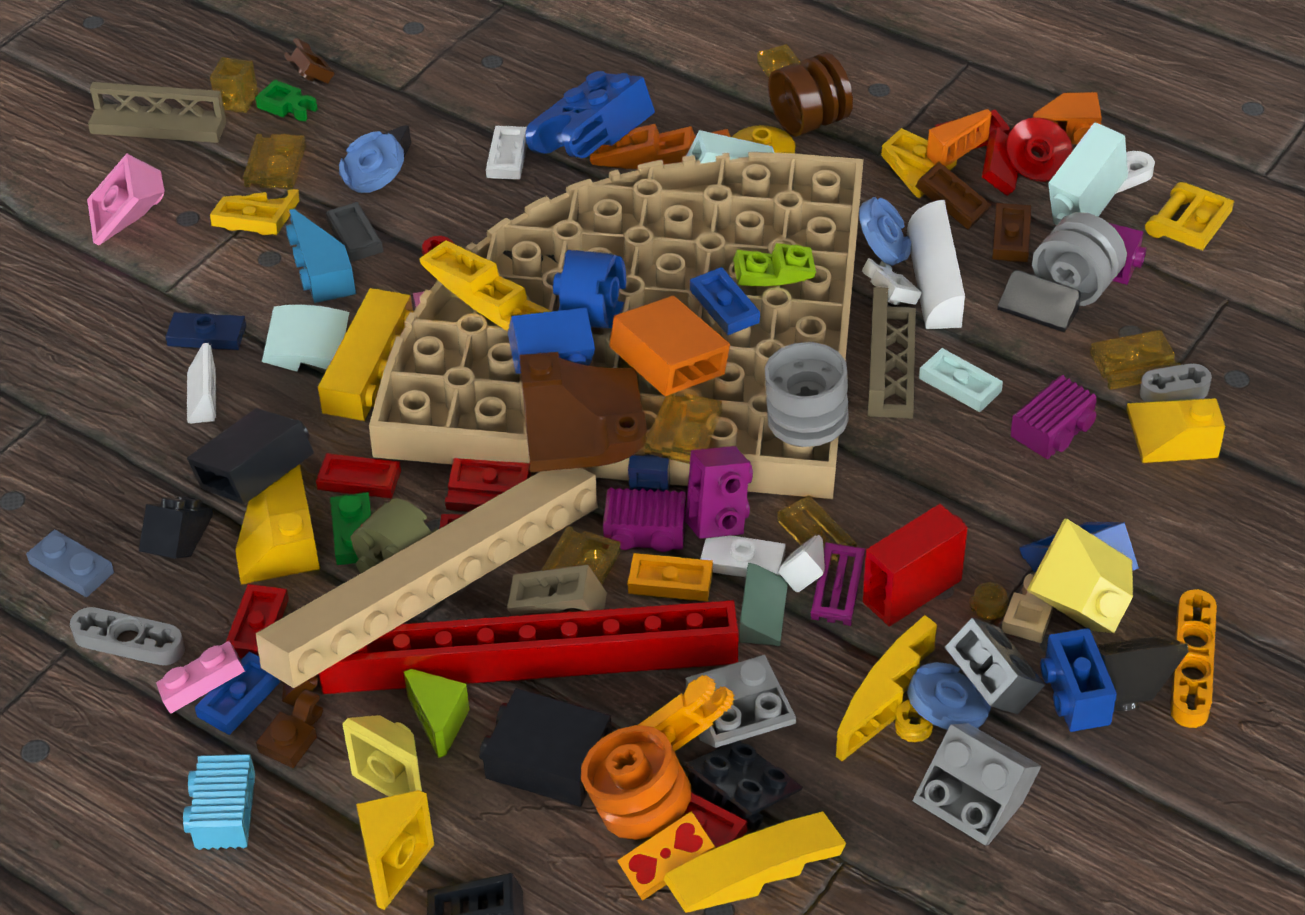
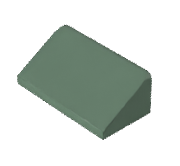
(762, 607)

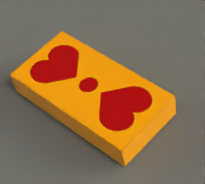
(664, 852)

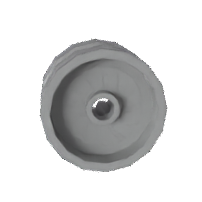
(1081, 255)

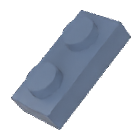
(70, 563)

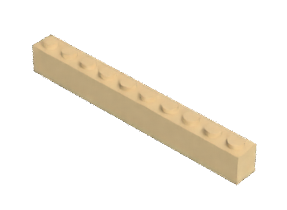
(423, 574)

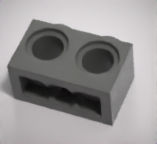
(994, 666)

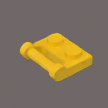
(1199, 220)

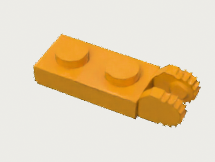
(685, 717)

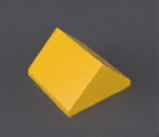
(395, 840)

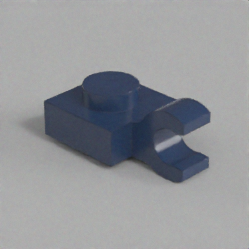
(649, 473)

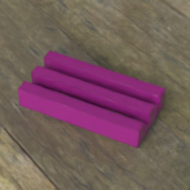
(833, 613)

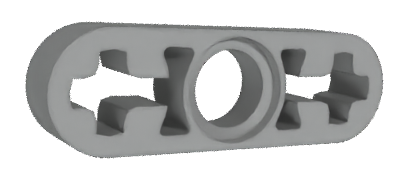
(139, 648)

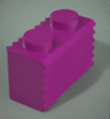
(1054, 417)
(645, 518)

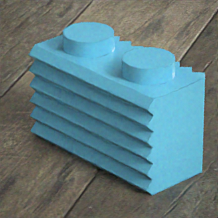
(220, 802)

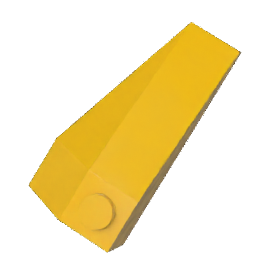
(277, 532)

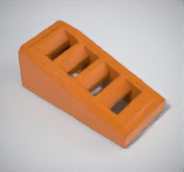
(951, 140)

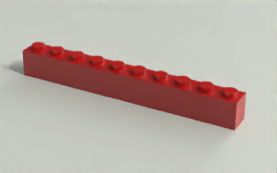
(544, 646)

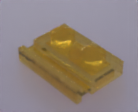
(275, 161)
(1129, 357)
(683, 426)
(584, 549)

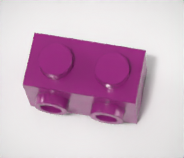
(718, 492)

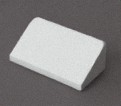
(201, 387)

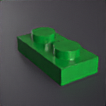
(347, 515)

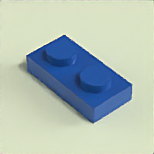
(724, 301)
(235, 699)

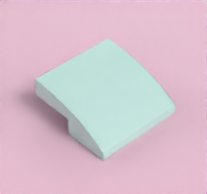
(304, 335)

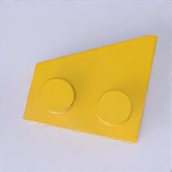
(908, 158)

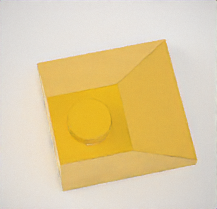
(1177, 429)

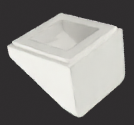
(804, 564)

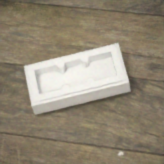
(507, 153)
(733, 554)

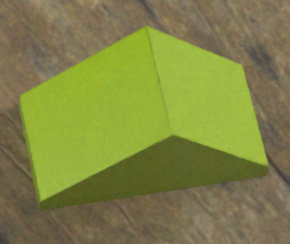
(439, 706)

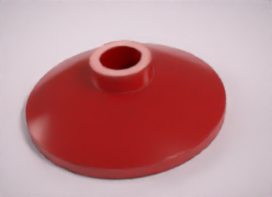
(1038, 136)

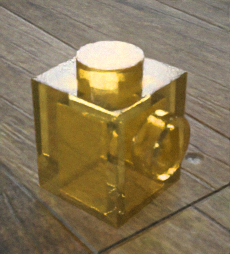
(236, 82)

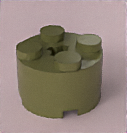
(387, 532)

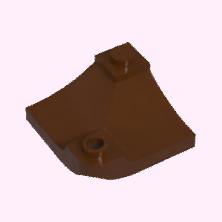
(579, 413)

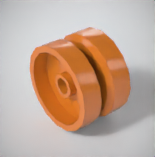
(636, 782)

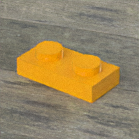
(670, 577)

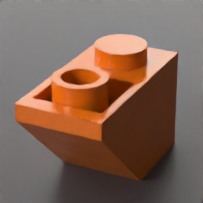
(1073, 113)

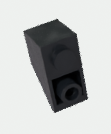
(174, 526)

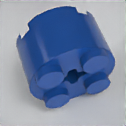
(592, 283)

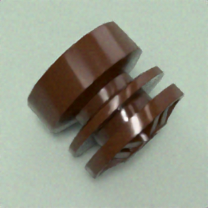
(810, 94)

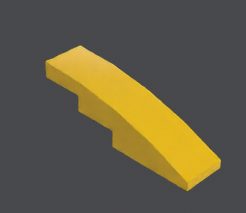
(478, 283)
(883, 688)
(749, 862)

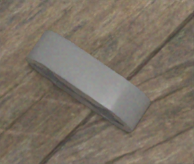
(1175, 383)

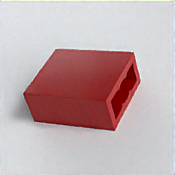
(914, 564)

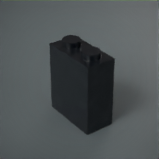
(250, 455)
(542, 745)

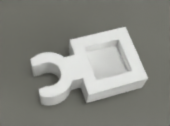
(898, 286)

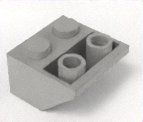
(757, 702)
(975, 782)

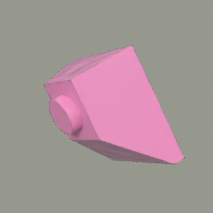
(123, 197)

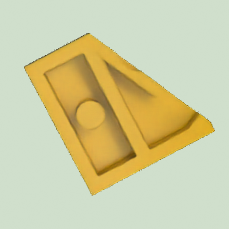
(254, 212)

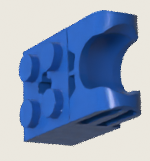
(591, 115)

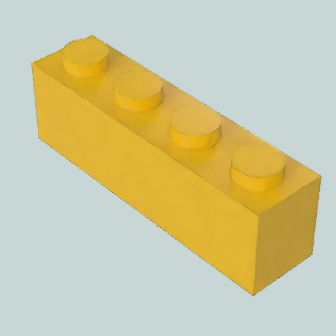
(358, 365)

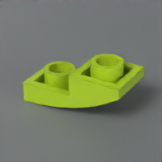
(784, 266)

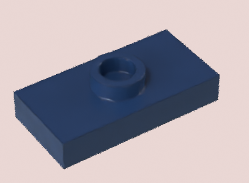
(195, 329)

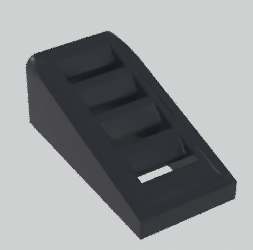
(475, 891)

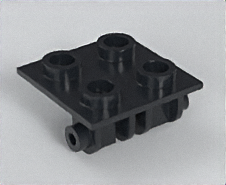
(740, 781)

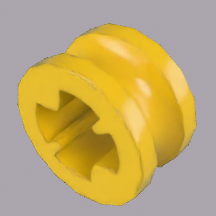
(908, 731)

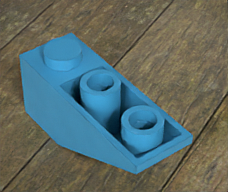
(323, 257)

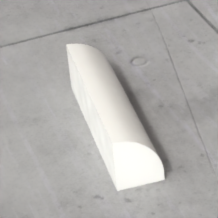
(936, 267)

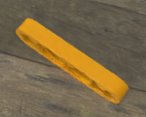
(1197, 657)

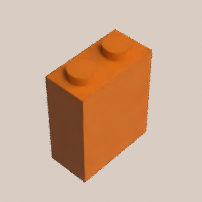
(669, 345)

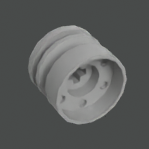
(806, 394)

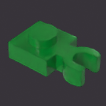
(284, 99)

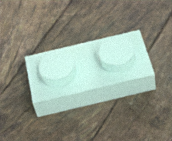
(960, 380)

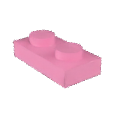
(200, 676)

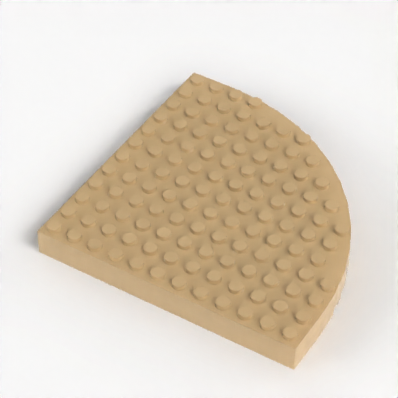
(453, 370)

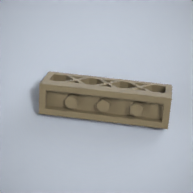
(159, 118)
(880, 353)

